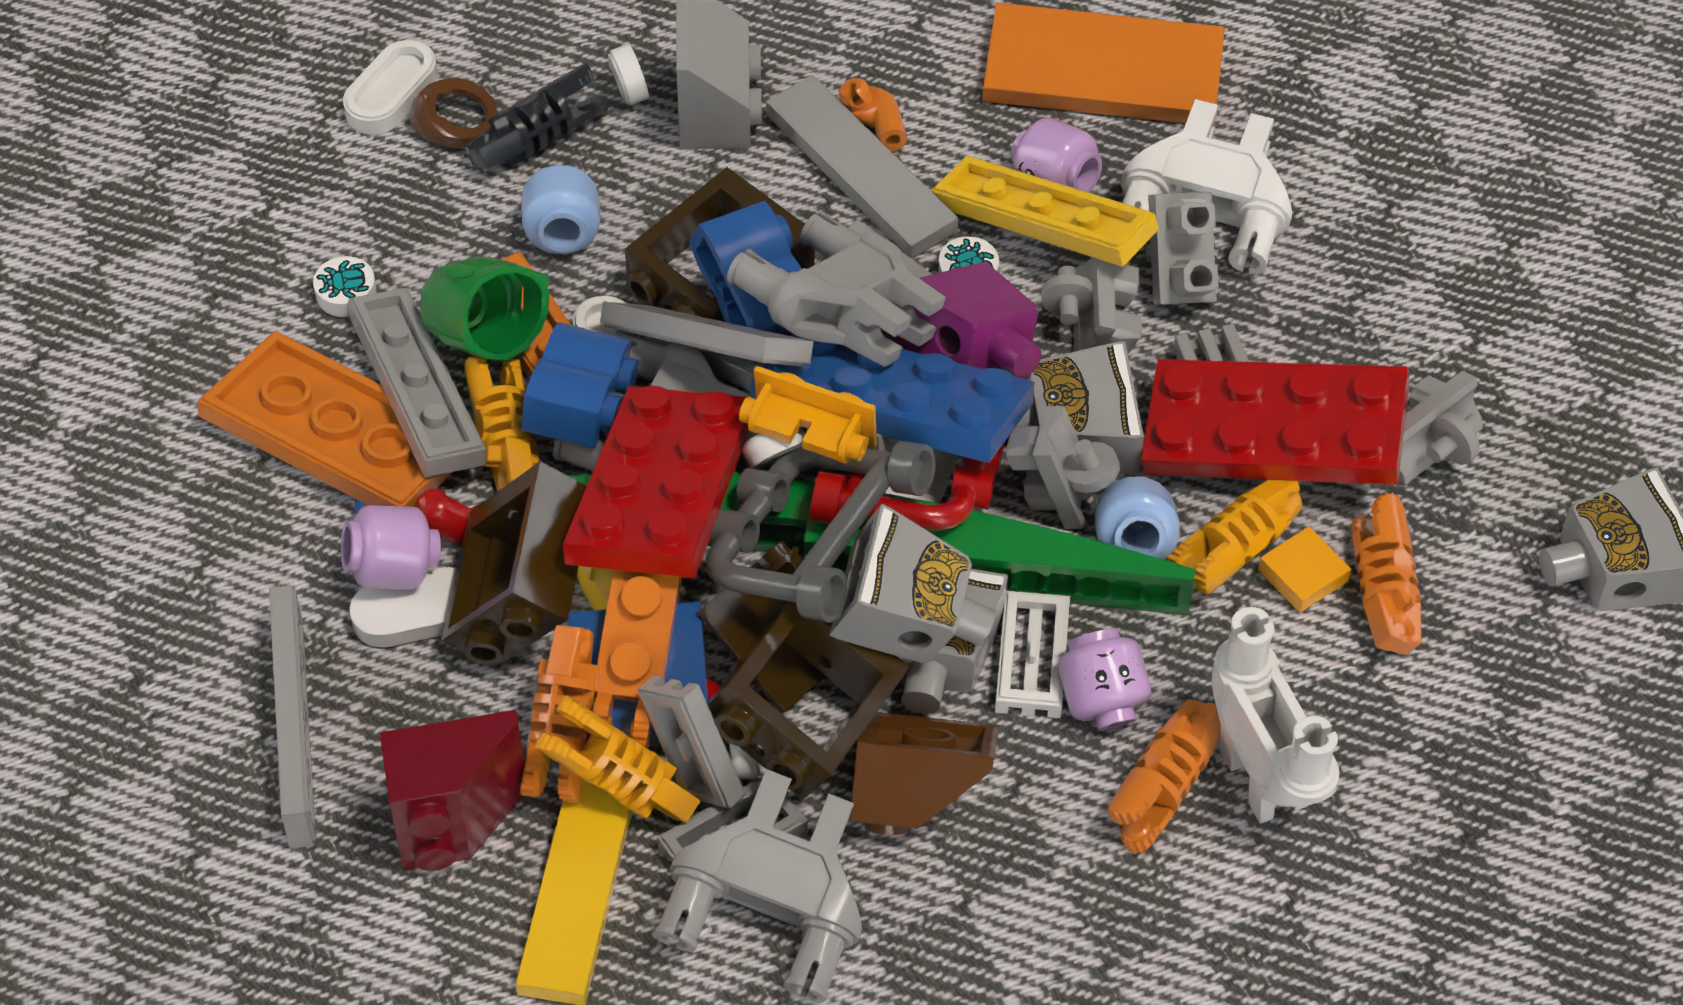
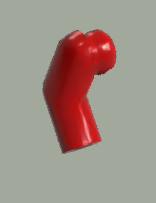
(444, 514)

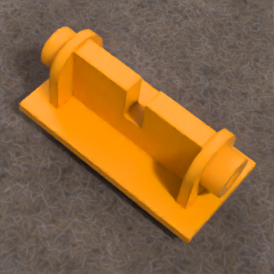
(836, 423)

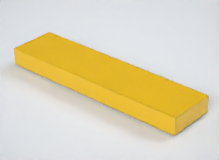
(1046, 210)
(574, 898)

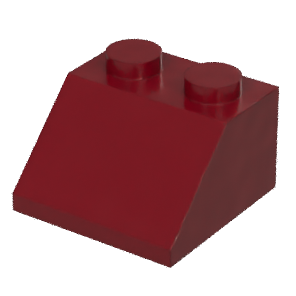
(451, 785)

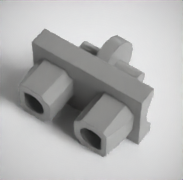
(1183, 248)
(1088, 299)
(1440, 425)
(1060, 466)

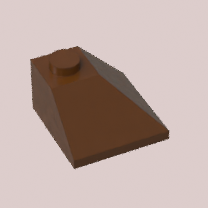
(916, 768)

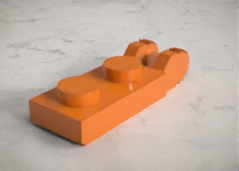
(635, 642)

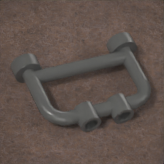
(814, 584)

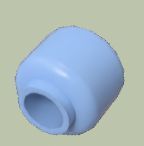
(560, 209)
(1138, 517)

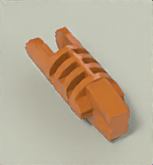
(1388, 575)
(563, 674)
(1165, 774)

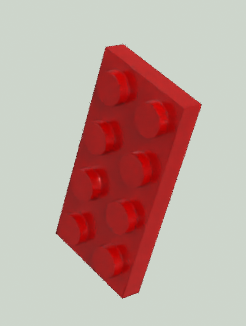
(1276, 421)
(658, 482)

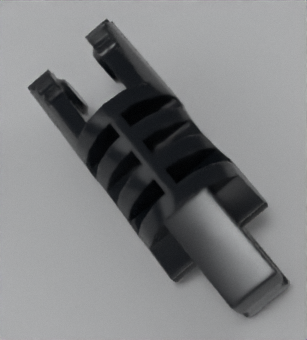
(535, 121)

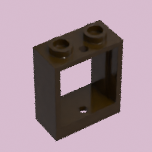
(647, 257)
(513, 567)
(751, 721)

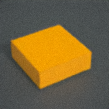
(1304, 569)

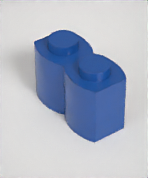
(725, 237)
(578, 385)

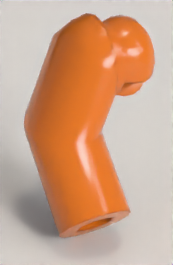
(875, 109)

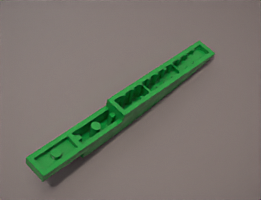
(1030, 555)

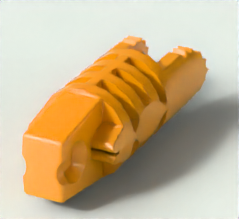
(499, 419)
(1238, 533)
(619, 766)

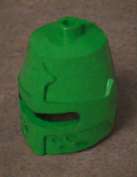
(479, 307)

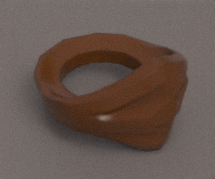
(437, 128)

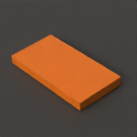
(1101, 63)
(319, 422)

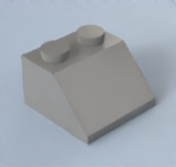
(715, 76)

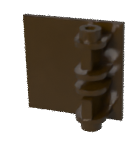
(741, 618)

